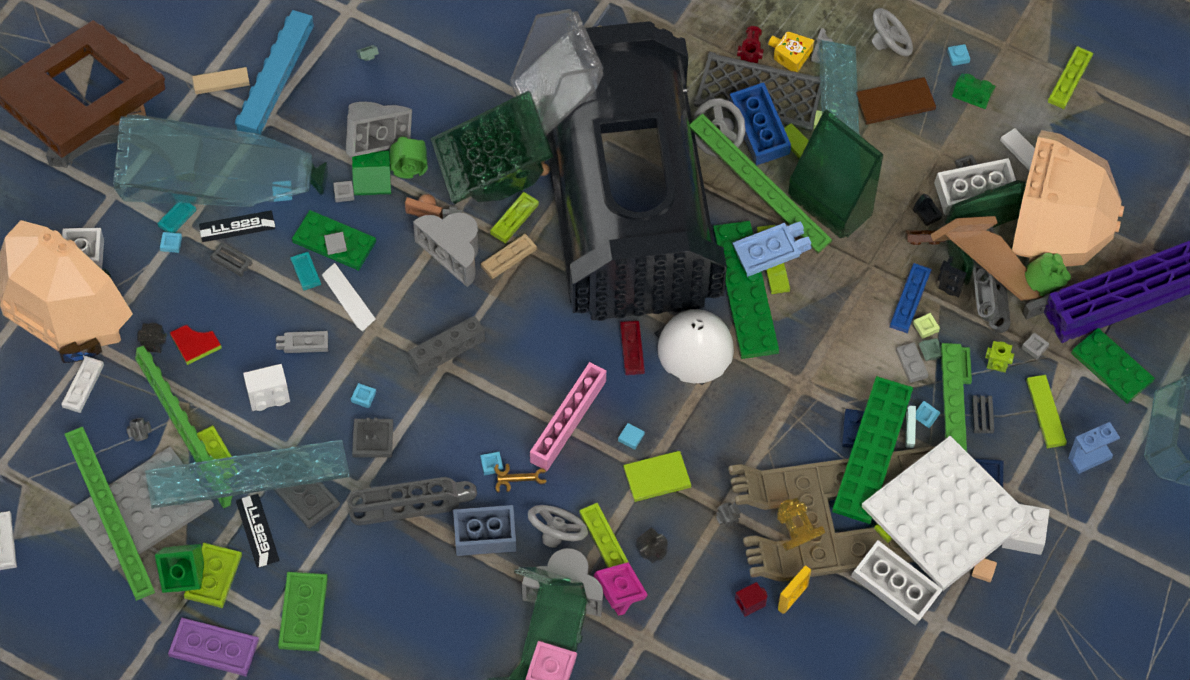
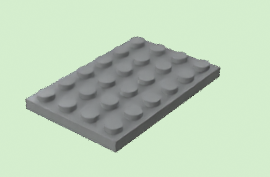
(144, 524)

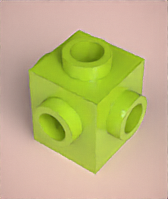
(999, 356)

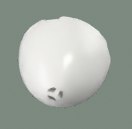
(695, 353)

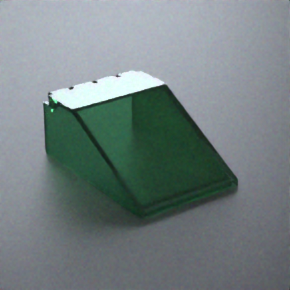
(837, 176)

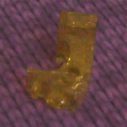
(803, 534)

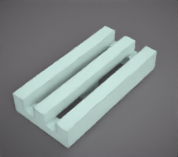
(910, 427)

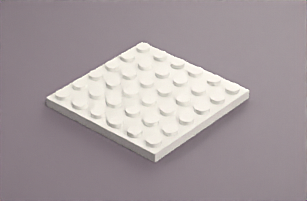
(946, 512)

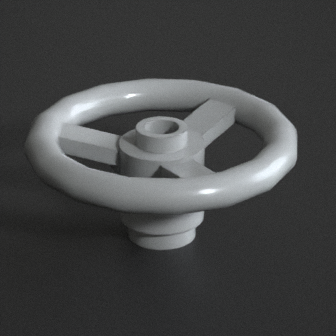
(888, 35)
(725, 125)
(556, 527)

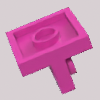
(620, 587)

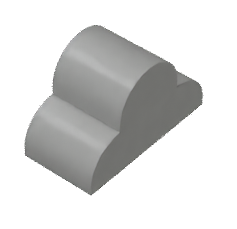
(375, 127)
(450, 242)
(574, 566)

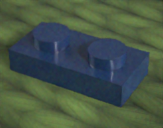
(852, 422)

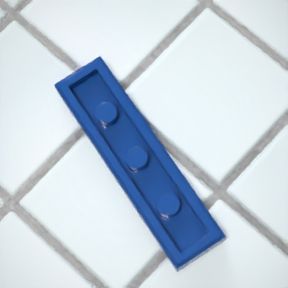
(910, 298)

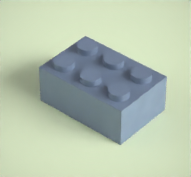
(484, 530)

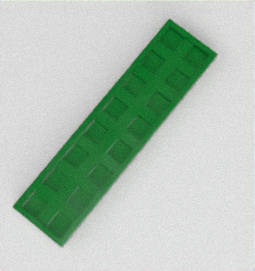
(746, 297)
(872, 447)

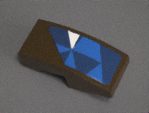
(74, 353)

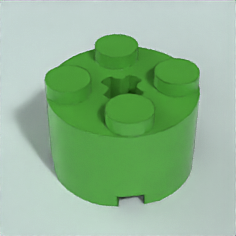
(408, 157)
(1047, 274)

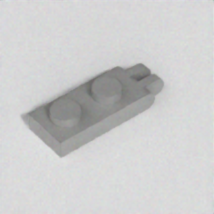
(303, 342)

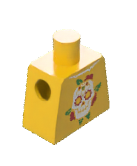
(791, 50)

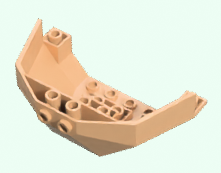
(1067, 203)
(57, 289)

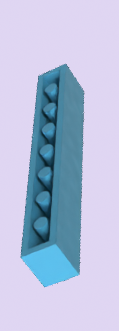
(275, 73)

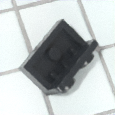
(951, 278)

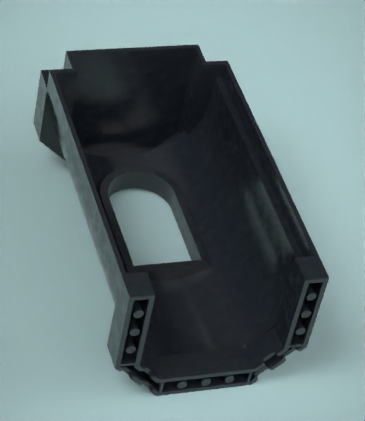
(622, 258)

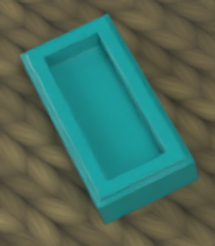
(176, 217)
(305, 271)

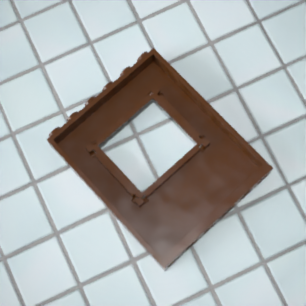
(54, 112)

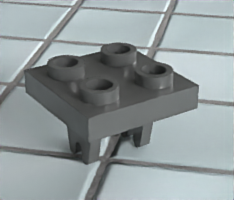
(373, 437)

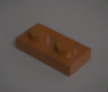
(915, 237)

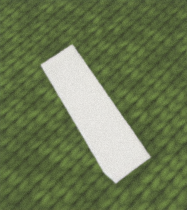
(348, 297)

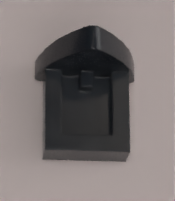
(927, 210)

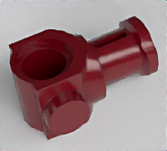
(752, 45)

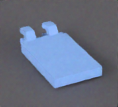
(771, 247)

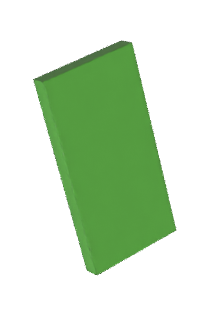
(303, 611)

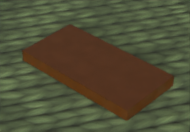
(895, 100)

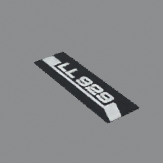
(237, 226)
(257, 530)

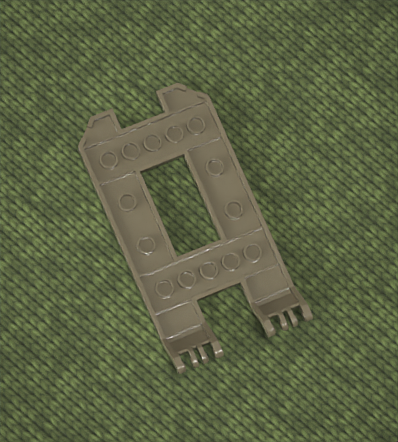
(814, 486)

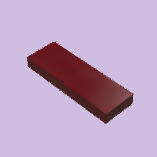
(632, 347)

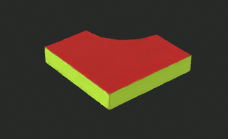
(194, 344)

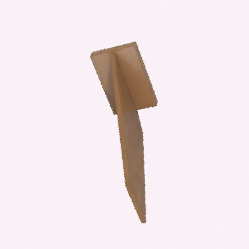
(989, 252)

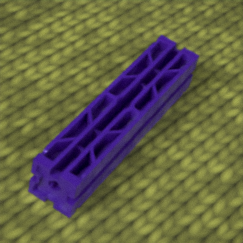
(1120, 293)

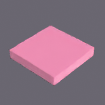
(551, 663)

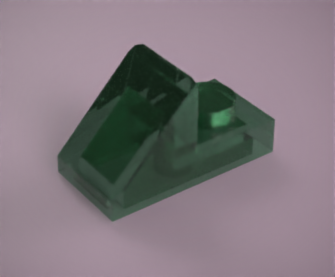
(319, 177)

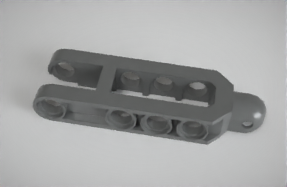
(990, 297)
(379, 502)

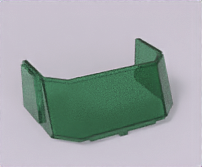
(1000, 202)
(555, 617)

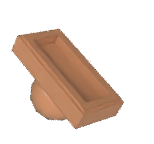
(424, 206)

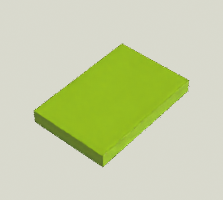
(657, 476)
(218, 575)

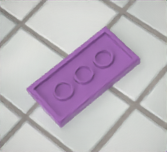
(213, 646)

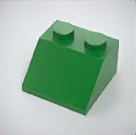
(372, 173)
(180, 568)

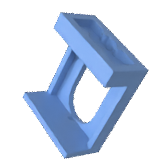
(1093, 446)

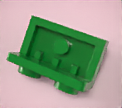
(973, 90)

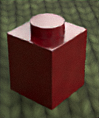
(751, 599)

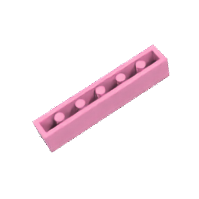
(568, 416)

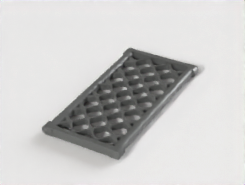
(774, 73)

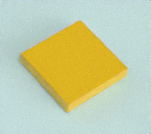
(794, 589)

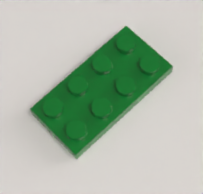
(316, 226)
(1112, 365)

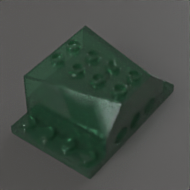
(494, 152)

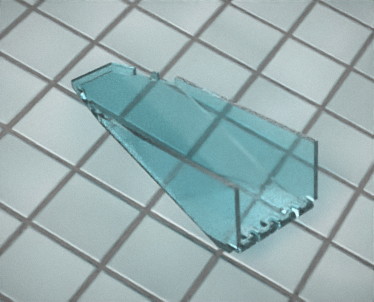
(204, 164)

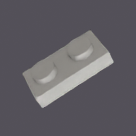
(912, 362)

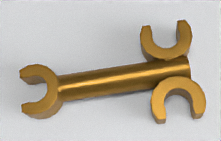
(504, 478)

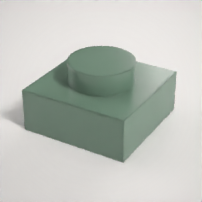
(367, 53)
(931, 349)

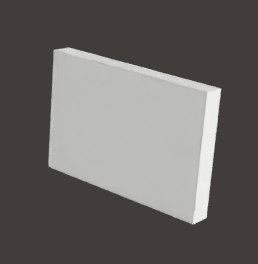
(7, 545)

